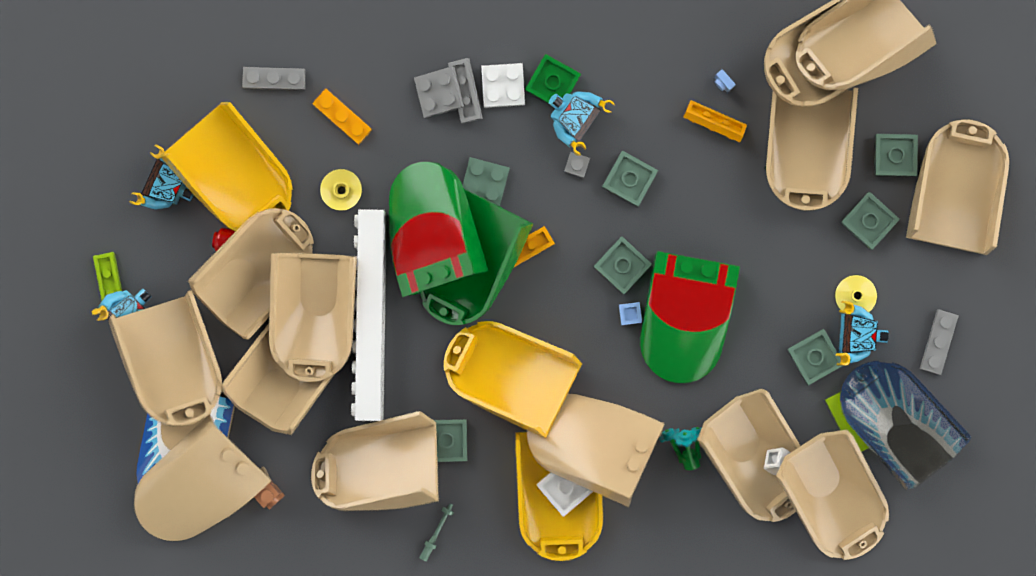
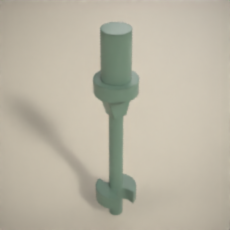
(430, 545)

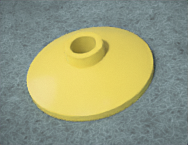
(335, 180)
(852, 284)

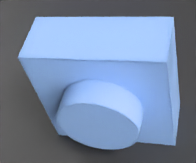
(723, 81)
(630, 313)

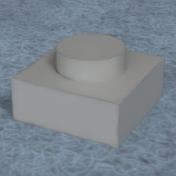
(577, 165)

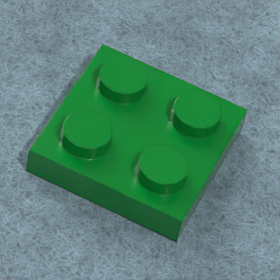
(552, 78)

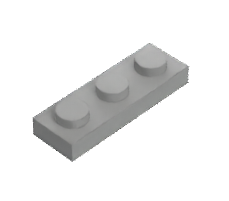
(274, 78)
(471, 109)
(939, 342)

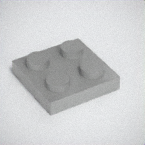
(439, 92)

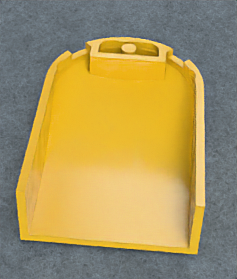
(229, 168)
(510, 374)
(539, 520)

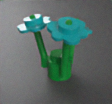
(690, 457)

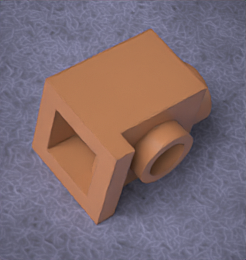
(269, 495)

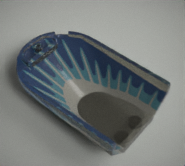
(901, 421)

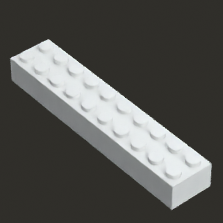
(370, 315)

